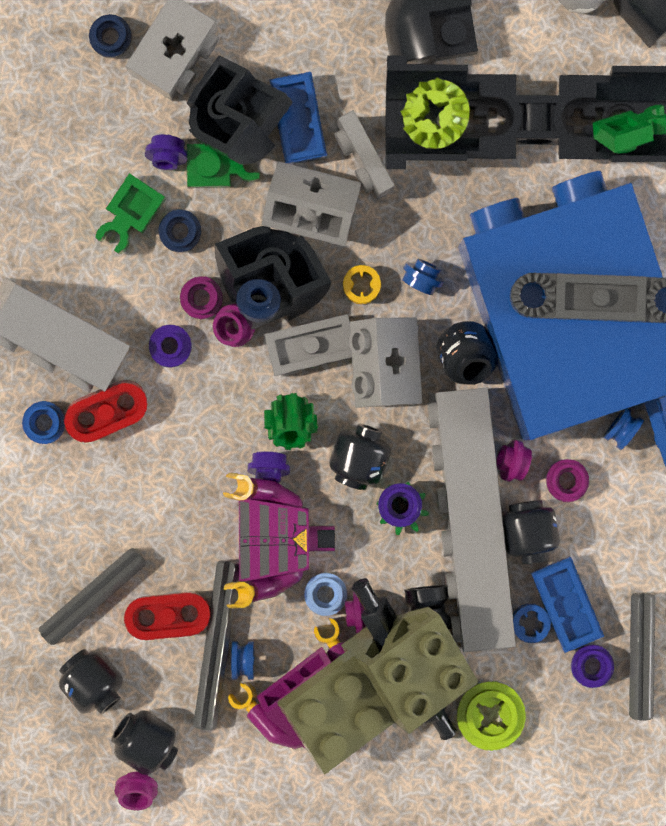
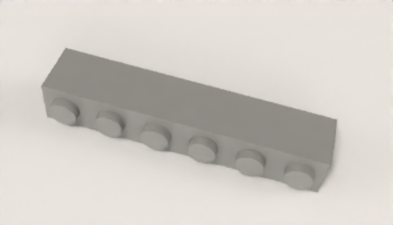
(473, 518)

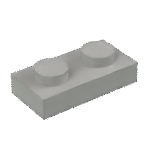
(354, 140)
(309, 345)

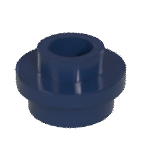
(104, 24)
(176, 217)
(258, 311)

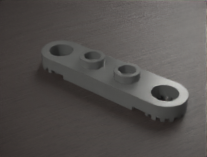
(592, 297)

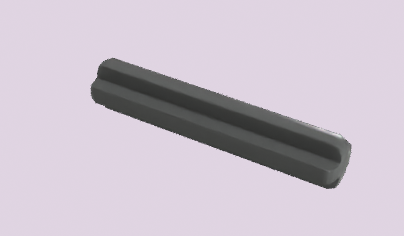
(92, 596)
(642, 656)

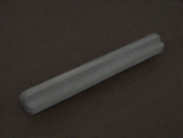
(216, 647)

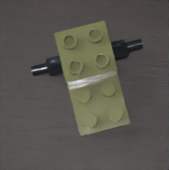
(391, 673)

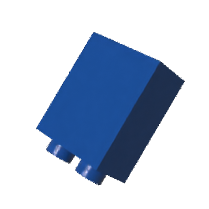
(566, 368)

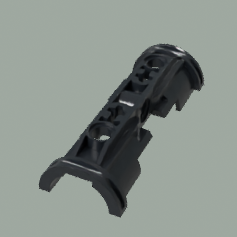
(525, 117)

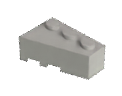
(58, 338)

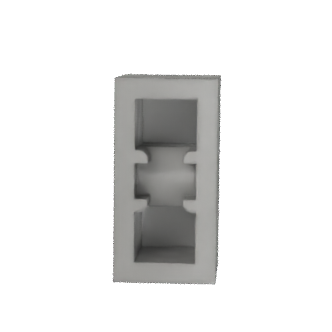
(151, 58)
(311, 203)
(385, 362)

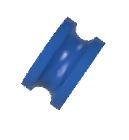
(623, 428)
(541, 615)
(242, 660)

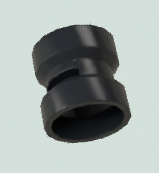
(431, 597)

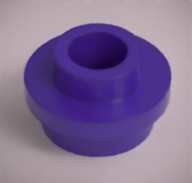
(166, 152)
(184, 346)
(268, 466)
(414, 505)
(604, 672)

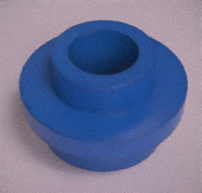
(422, 276)
(30, 419)

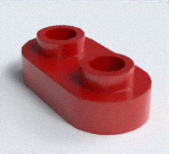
(106, 410)
(168, 616)

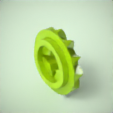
(452, 119)
(511, 712)

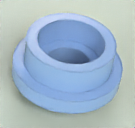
(318, 606)

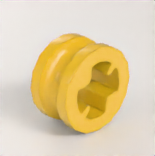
(348, 284)

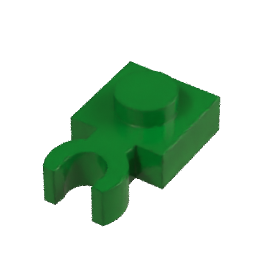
(628, 130)
(213, 170)
(133, 207)

